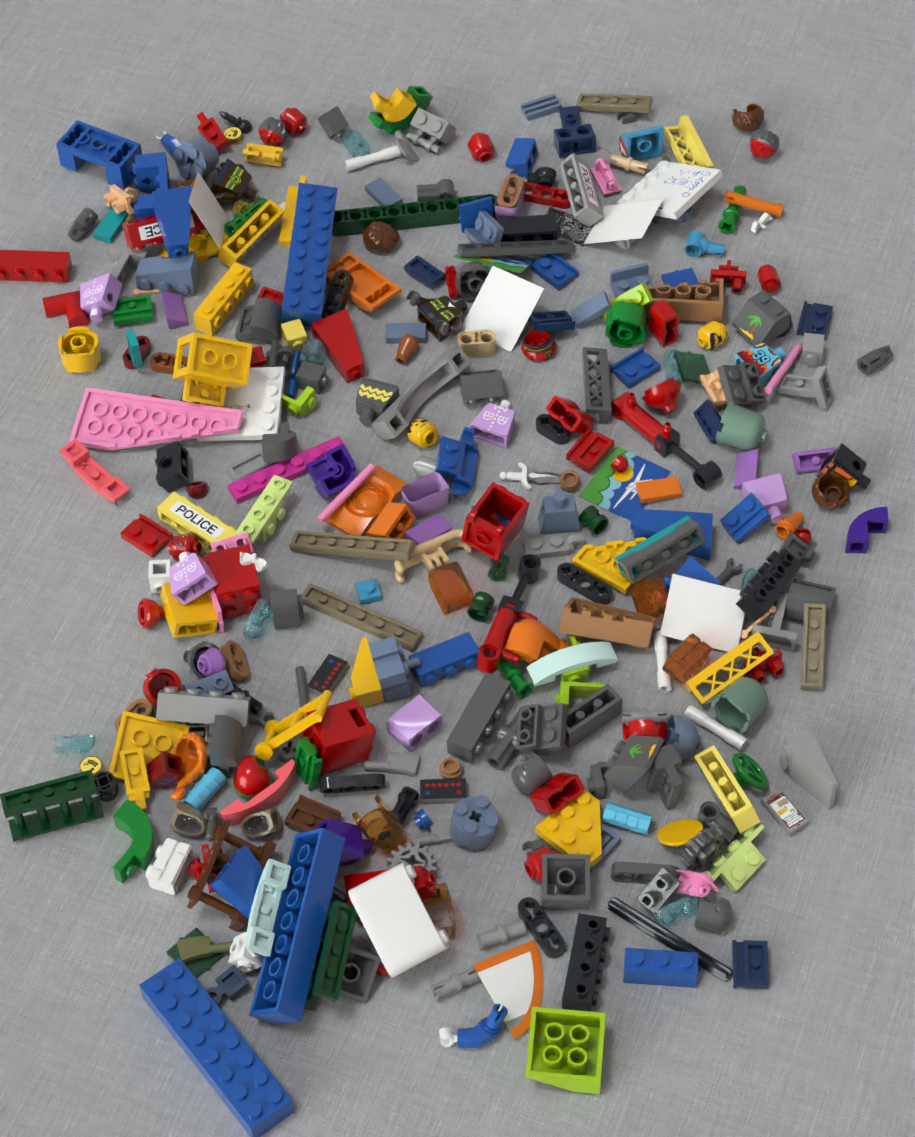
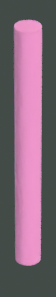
(783, 369)
(345, 493)

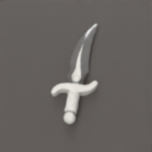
(524, 476)

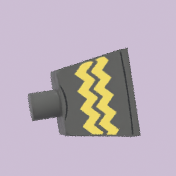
(374, 398)

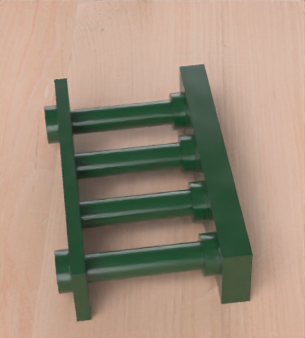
(48, 794)
(332, 955)

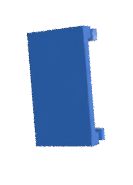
(522, 156)

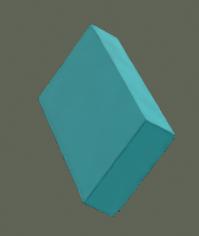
(110, 226)
(134, 349)

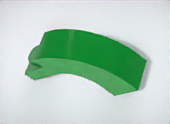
(422, 99)
(136, 824)

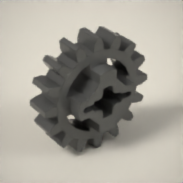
(703, 847)

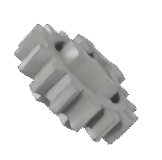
(412, 856)

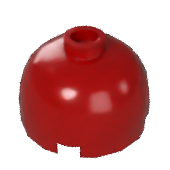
(645, 728)

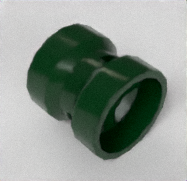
(591, 517)
(480, 607)

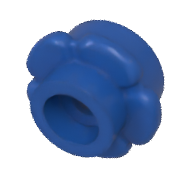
(422, 819)

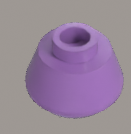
(211, 662)

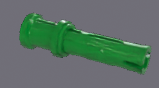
(731, 214)
(240, 219)
(515, 675)

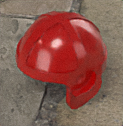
(158, 680)

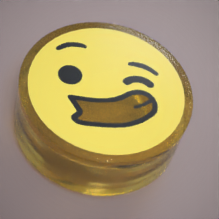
(233, 135)
(240, 207)
(93, 763)

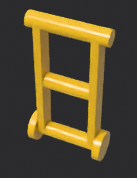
(295, 722)

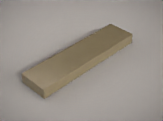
(614, 103)
(813, 646)

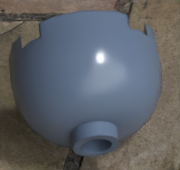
(682, 735)

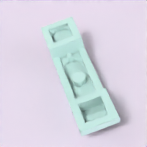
(570, 659)
(265, 907)

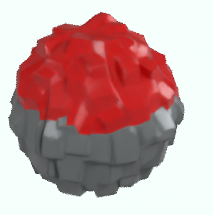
(272, 132)
(764, 144)

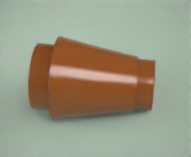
(407, 347)

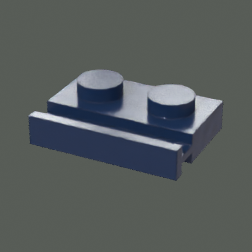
(814, 319)
(551, 321)
(750, 964)

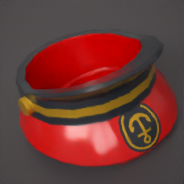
(538, 345)

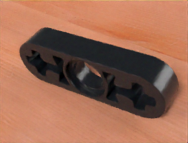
(336, 288)
(580, 575)
(352, 783)
(541, 937)

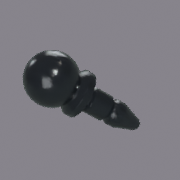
(244, 124)

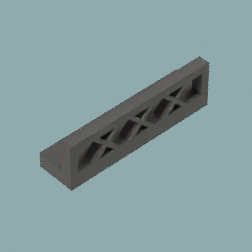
(601, 381)

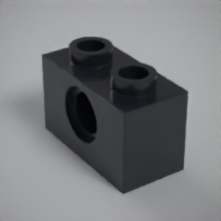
(172, 467)

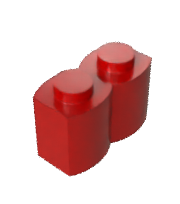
(664, 323)
(569, 414)
(557, 792)

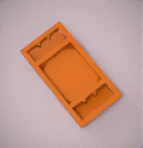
(369, 286)
(366, 503)

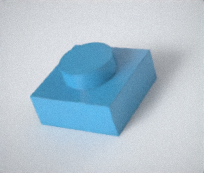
(368, 591)

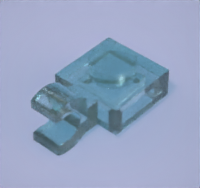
(80, 743)

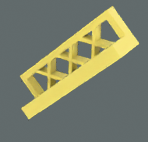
(688, 138)

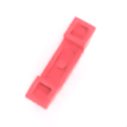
(92, 473)
(264, 800)

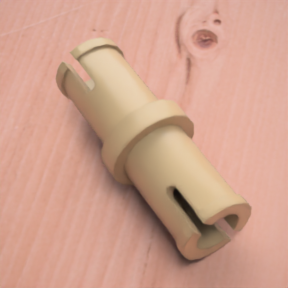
(629, 164)

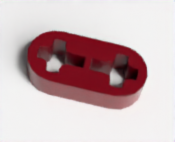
(145, 348)

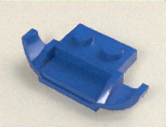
(458, 461)

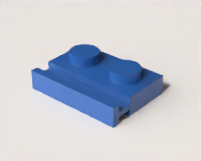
(555, 270)
(635, 368)
(745, 518)

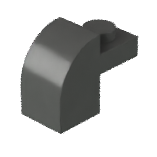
(279, 445)

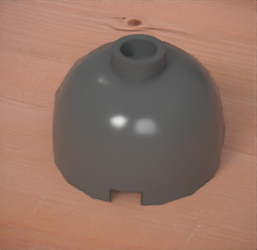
(471, 279)

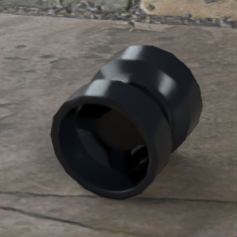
(107, 791)

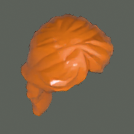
(192, 750)

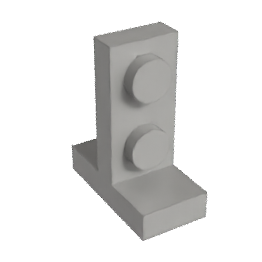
(124, 260)
(815, 387)
(773, 634)

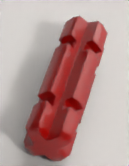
(450, 272)

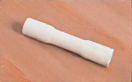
(361, 161)
(661, 649)
(704, 720)

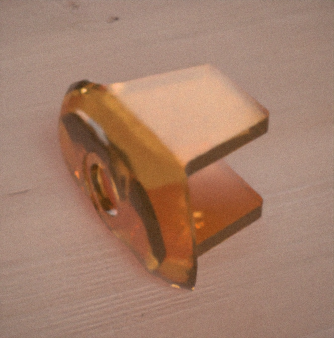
(378, 821)

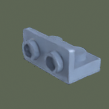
(486, 229)
(629, 277)
(218, 681)

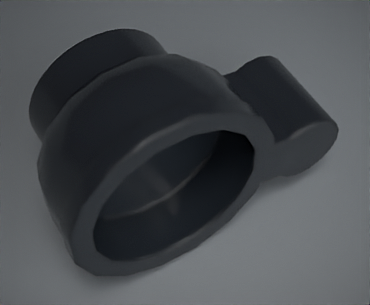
(542, 176)

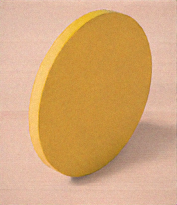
(679, 832)

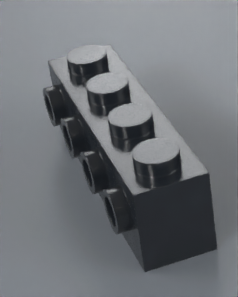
(768, 584)
(584, 963)

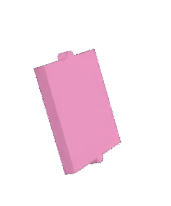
(217, 609)

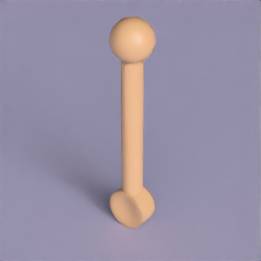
(136, 292)
(745, 633)

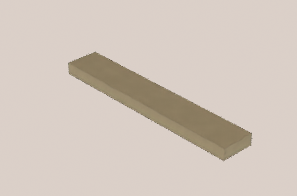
(352, 545)
(361, 617)

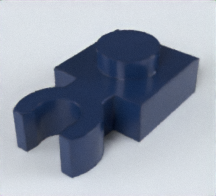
(229, 984)

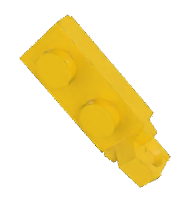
(135, 776)

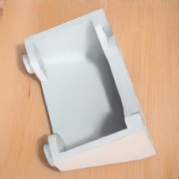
(397, 919)

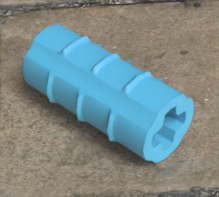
(205, 789)
(627, 818)

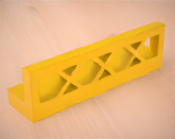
(289, 213)
(723, 662)

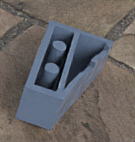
(167, 274)

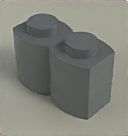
(286, 608)

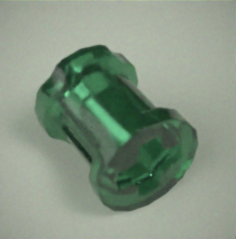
(500, 568)

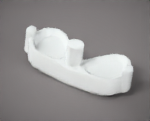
(763, 219)
(246, 559)

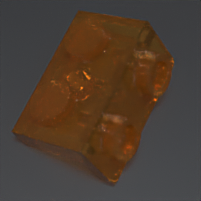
(650, 596)

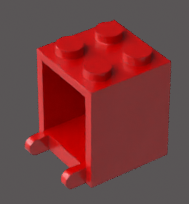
(487, 533)
(237, 584)
(342, 736)

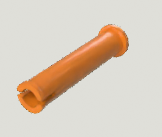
(753, 203)

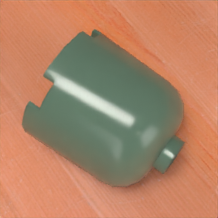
(742, 428)
(740, 704)

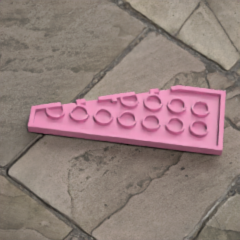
(128, 420)

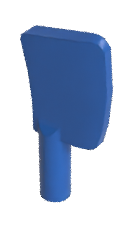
(292, 383)

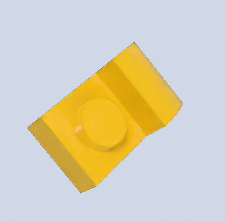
(396, 107)

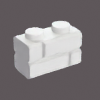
(170, 866)

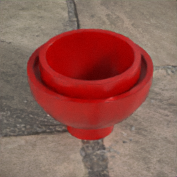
(663, 395)

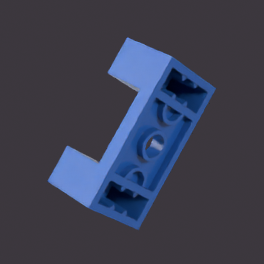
(115, 155)
(151, 176)

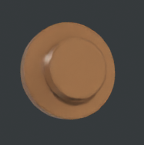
(569, 480)
(450, 768)

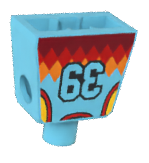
(765, 359)

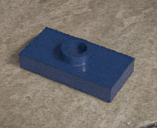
(569, 116)
(425, 272)
(709, 420)

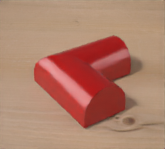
(66, 304)

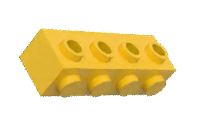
(223, 299)

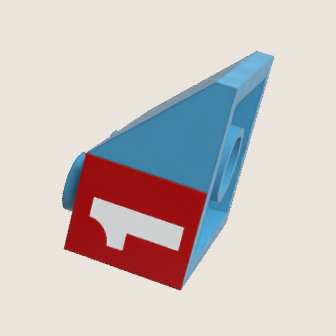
(642, 143)

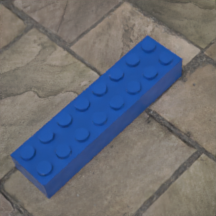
(309, 254)
(298, 927)
(217, 1049)

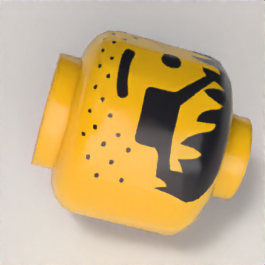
(712, 335)
(422, 433)

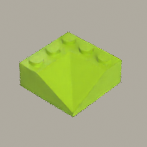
(566, 1048)

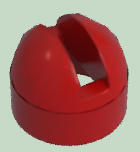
(620, 464)
(804, 534)

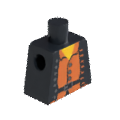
(847, 465)

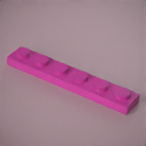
(289, 469)

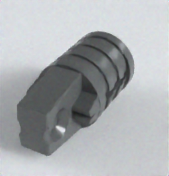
(81, 225)
(874, 359)

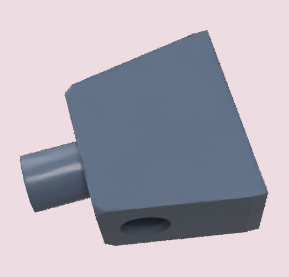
(558, 514)

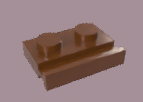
(308, 814)

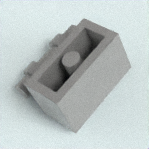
(432, 126)

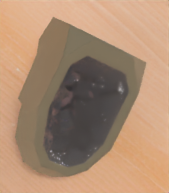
(188, 820)
(261, 823)

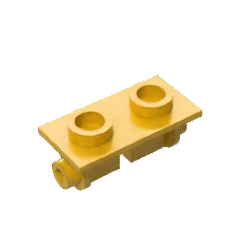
(263, 154)

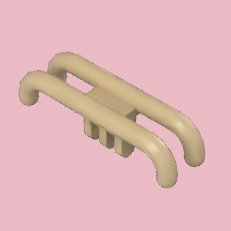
(432, 552)

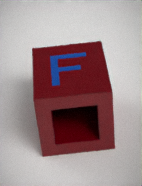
(165, 770)

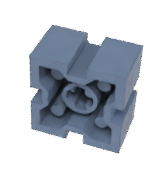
(392, 668)

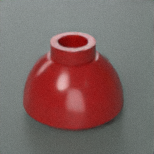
(149, 613)

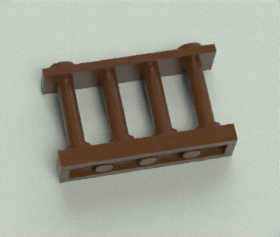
(196, 893)

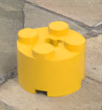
(79, 350)

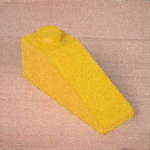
(364, 678)

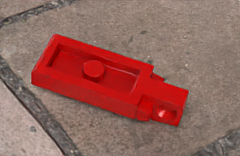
(213, 133)

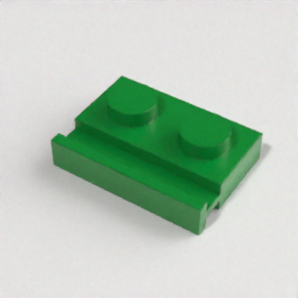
(133, 310)
(307, 764)

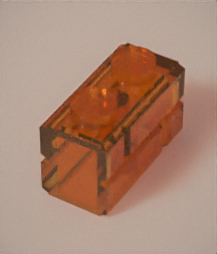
(687, 658)

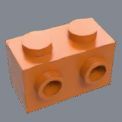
(392, 521)

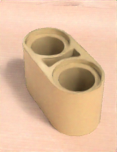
(477, 343)

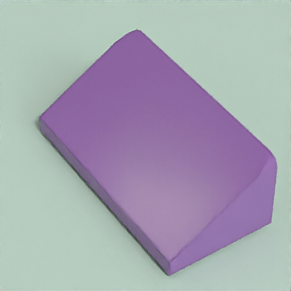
(174, 309)
(810, 460)
(745, 467)
(428, 529)

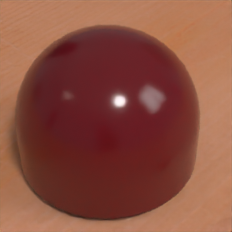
(197, 489)

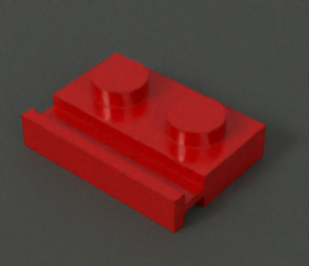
(590, 450)
(146, 535)

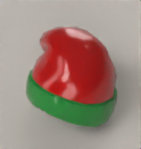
(251, 777)

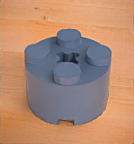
(195, 157)
(474, 823)

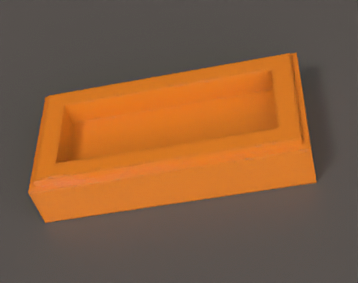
(658, 490)

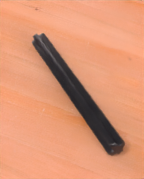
(668, 937)

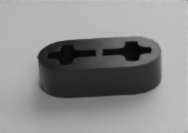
(550, 431)

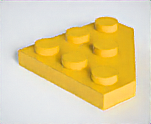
(201, 244)
(601, 562)
(144, 732)
(575, 828)

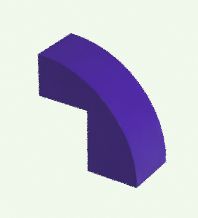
(870, 521)

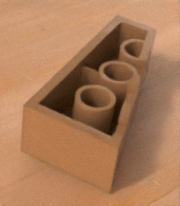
(691, 302)
(607, 623)

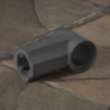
(442, 190)
(718, 819)

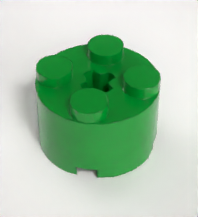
(626, 324)

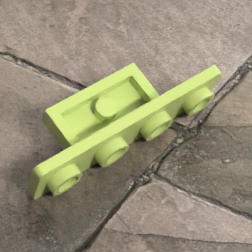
(266, 511)
(739, 861)

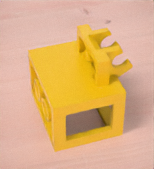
(211, 367)

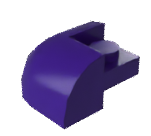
(332, 471)

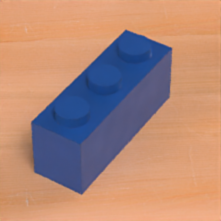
(445, 659)
(660, 967)

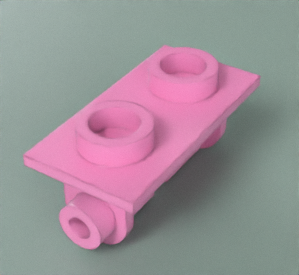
(605, 177)
(695, 883)

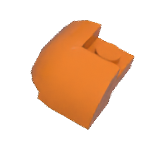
(531, 640)

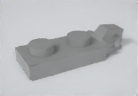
(553, 545)

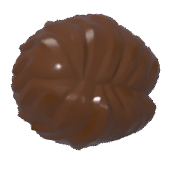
(750, 119)
(380, 237)
(831, 491)

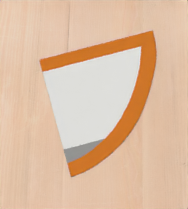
(515, 982)

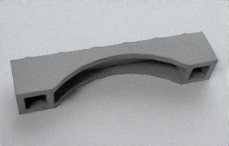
(401, 411)

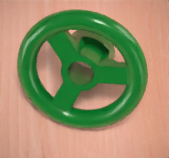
(749, 772)

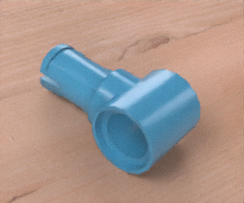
(698, 244)

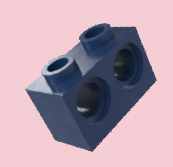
(574, 140)

